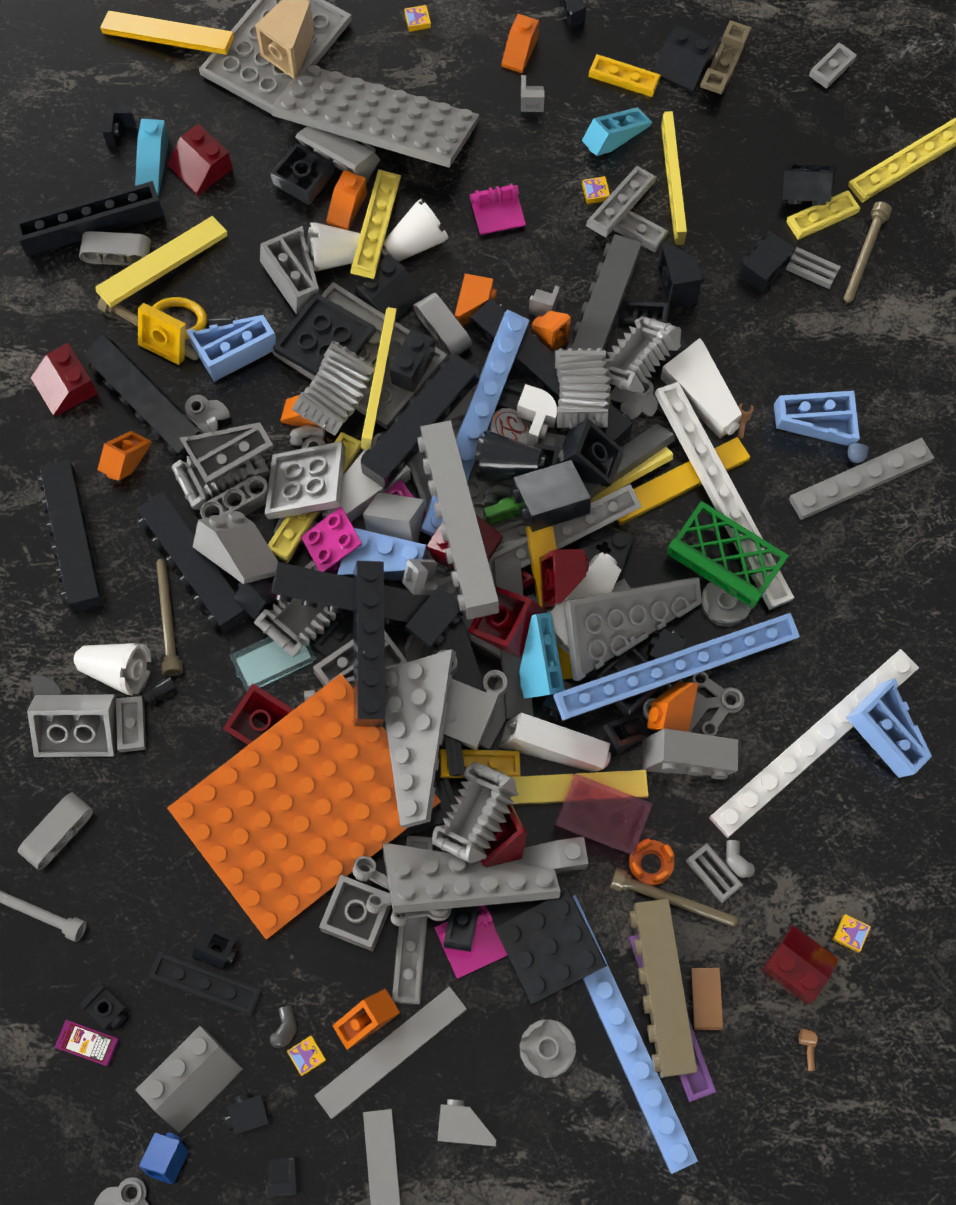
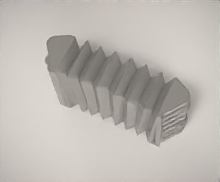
(640, 352)
(582, 387)
(335, 388)
(199, 492)
(293, 623)
(476, 813)

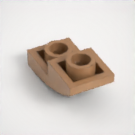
(707, 999)

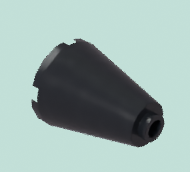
(506, 458)

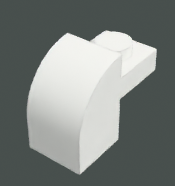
(539, 408)

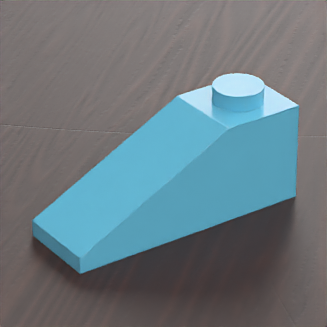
(615, 129)
(151, 152)
(540, 662)

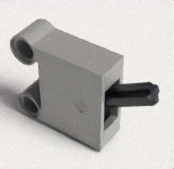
(468, 716)

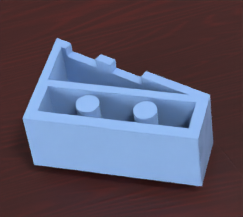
(232, 345)
(819, 415)
(383, 548)
(889, 729)

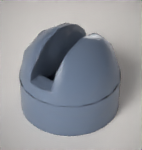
(857, 452)

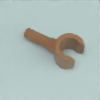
(743, 420)
(809, 1038)

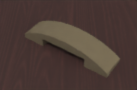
(726, 58)

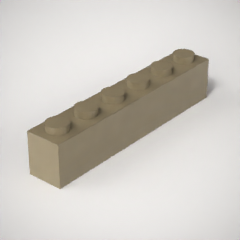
(664, 989)

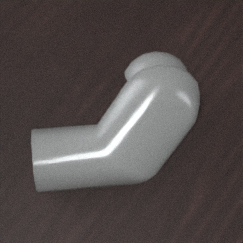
(305, 432)
(737, 863)

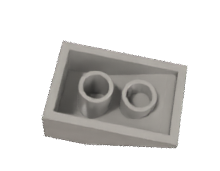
(235, 546)

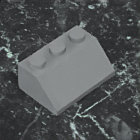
(342, 151)
(73, 725)
(189, 1079)

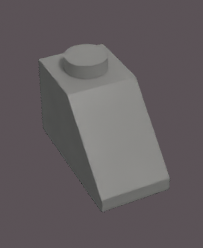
(462, 1125)

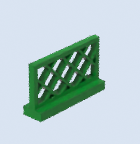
(718, 574)

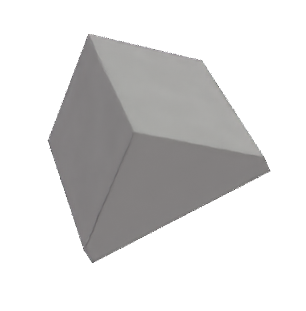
(395, 516)

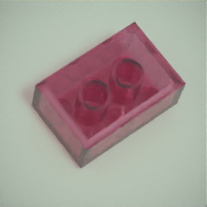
(603, 814)

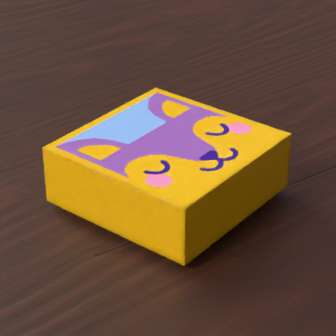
(417, 18)
(595, 190)
(851, 933)
(306, 1055)

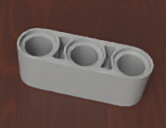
(113, 248)
(442, 325)
(240, 492)
(55, 831)

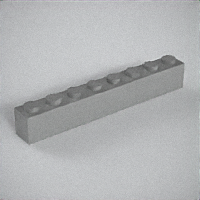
(459, 521)

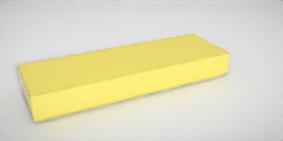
(822, 216)

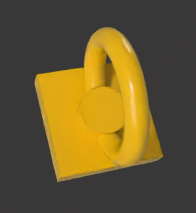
(164, 333)

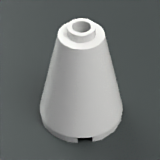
(414, 233)
(331, 246)
(116, 665)

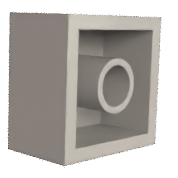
(348, 917)

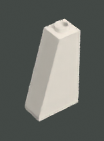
(704, 388)
(360, 490)
(598, 580)
(554, 743)

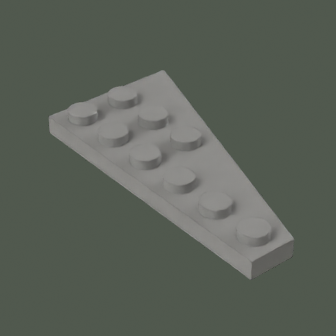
(618, 620)
(415, 730)
(440, 880)

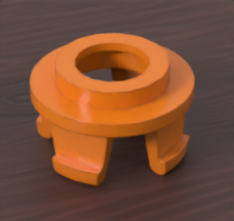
(662, 851)

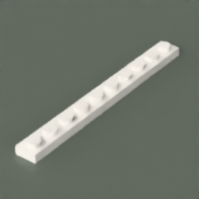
(718, 485)
(805, 749)

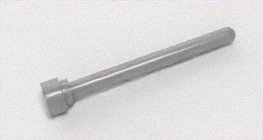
(72, 928)

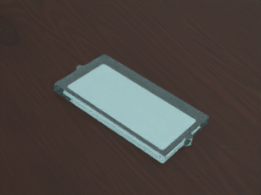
(267, 662)

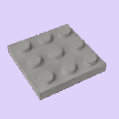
(305, 480)

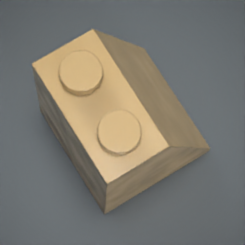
(286, 35)

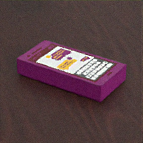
(87, 1043)

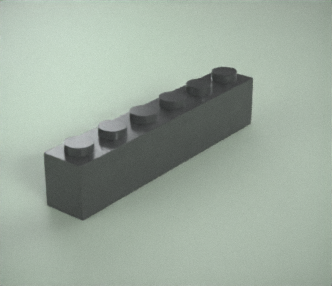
(606, 294)

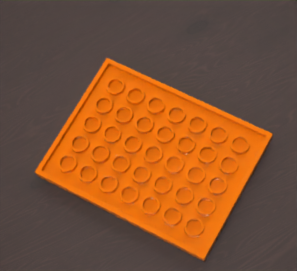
(295, 808)

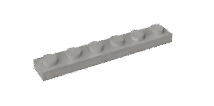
(861, 478)

